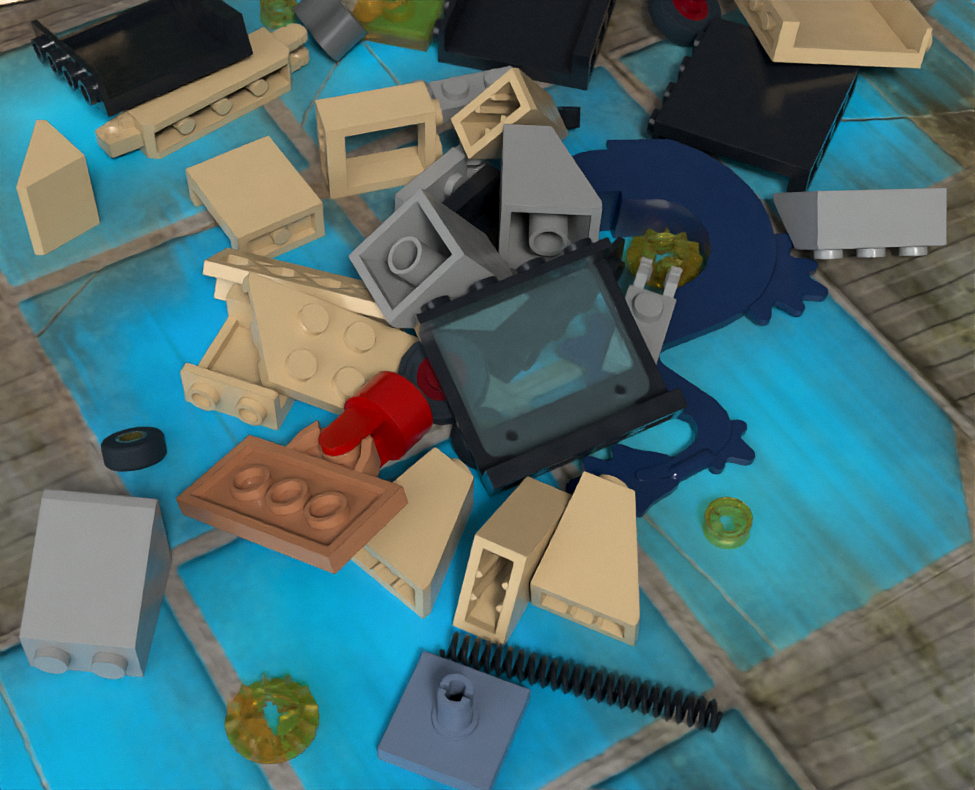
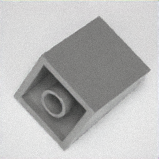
(542, 197)
(422, 256)
(95, 584)

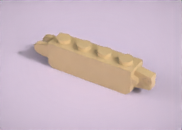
(209, 101)

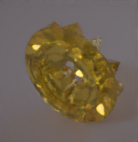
(685, 256)
(295, 729)

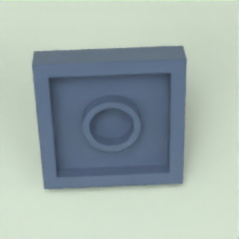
(454, 724)

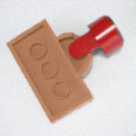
(322, 489)

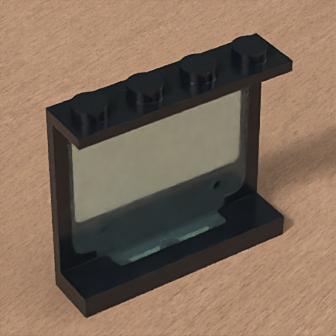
(544, 366)

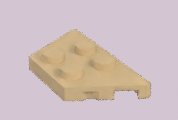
(317, 347)

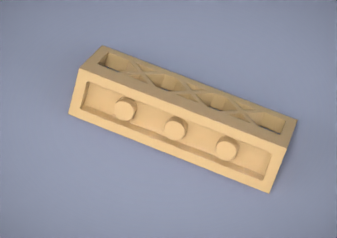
(233, 266)

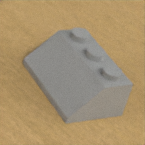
(865, 221)

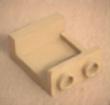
(258, 199)
(230, 374)

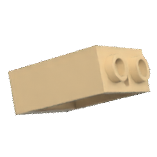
(374, 112)

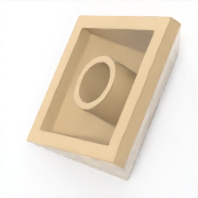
(55, 190)

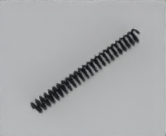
(585, 683)

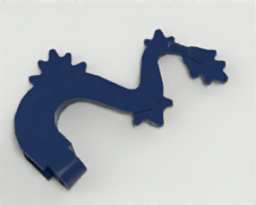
(744, 273)

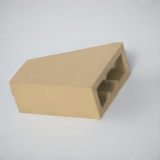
(507, 101)
(420, 541)
(506, 559)
(593, 561)

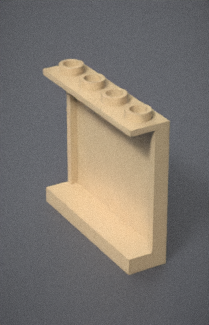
(840, 31)

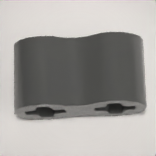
(331, 25)

